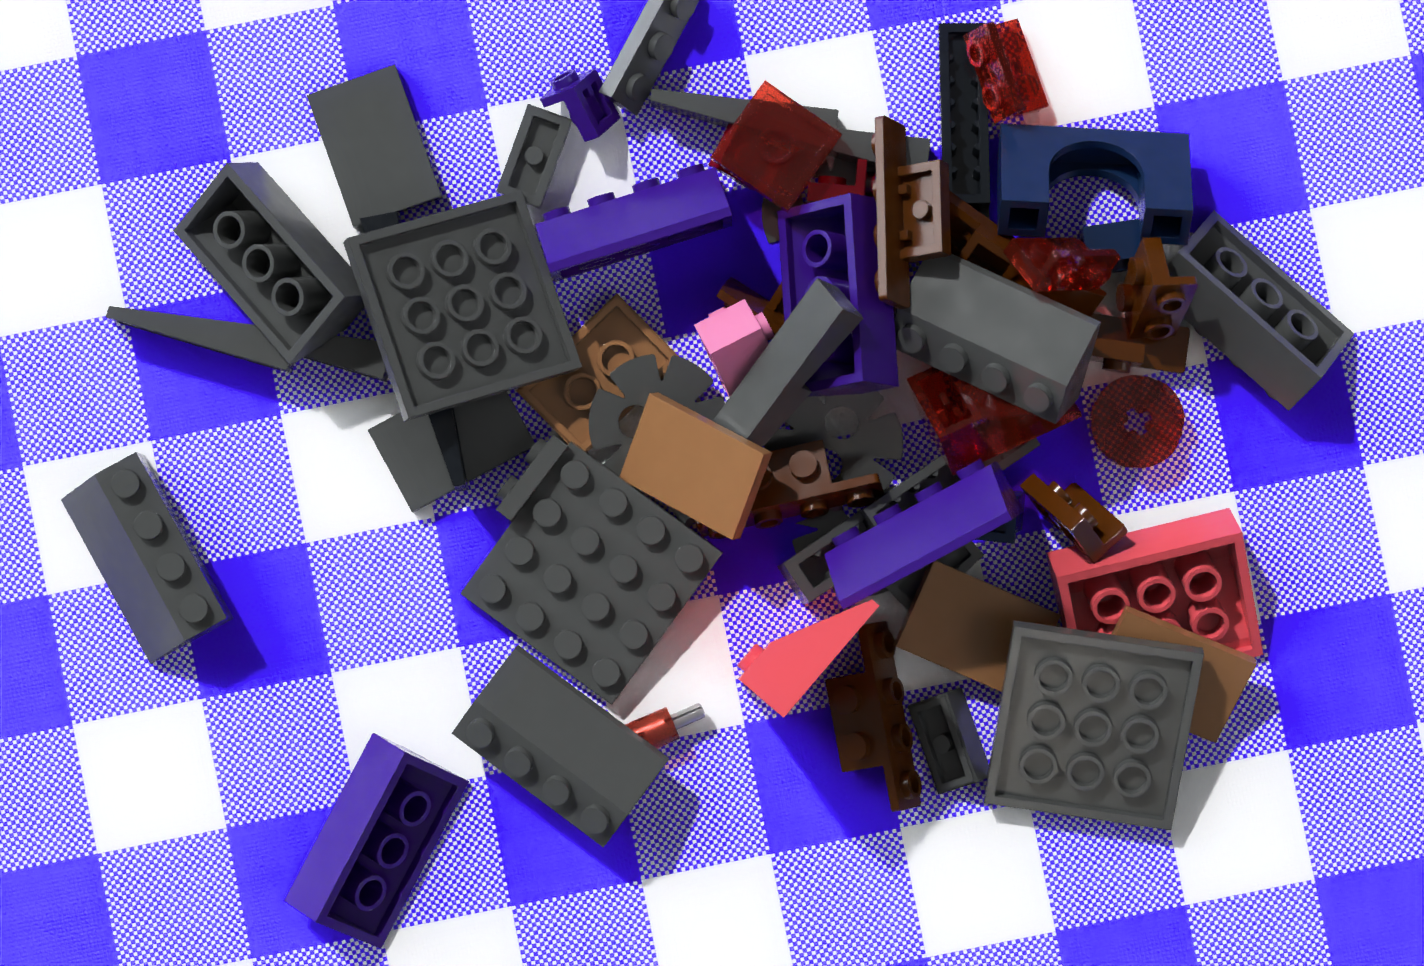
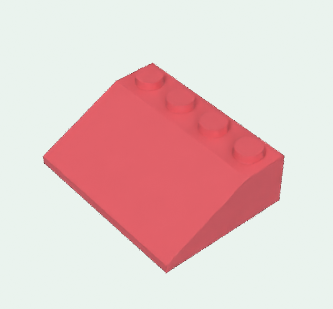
(1176, 571)
(794, 662)

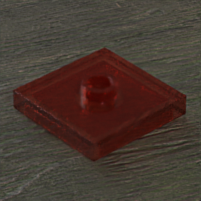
(776, 146)

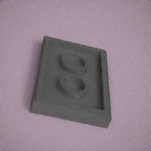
(374, 145)
(488, 434)

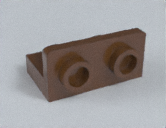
(1075, 516)

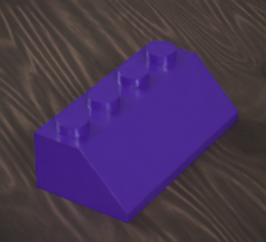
(633, 223)
(837, 244)
(921, 533)
(376, 841)

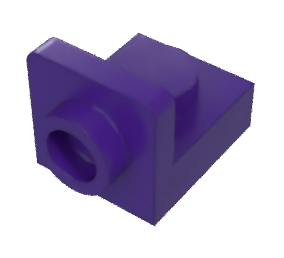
(586, 106)

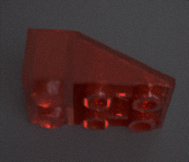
(971, 422)

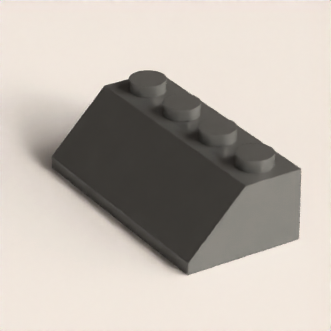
(271, 260)
(1257, 312)
(997, 335)
(146, 557)
(560, 745)

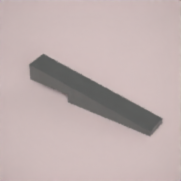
(726, 110)
(250, 344)
(778, 377)
(808, 569)

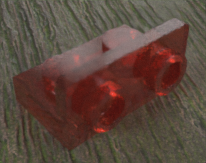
(1005, 70)
(1061, 263)

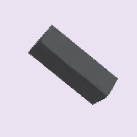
(949, 740)

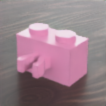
(734, 341)

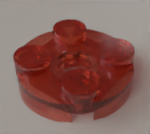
(1162, 429)

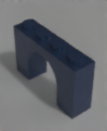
(1146, 163)

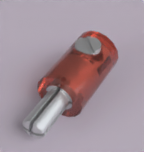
(661, 728)

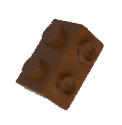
(1150, 297)

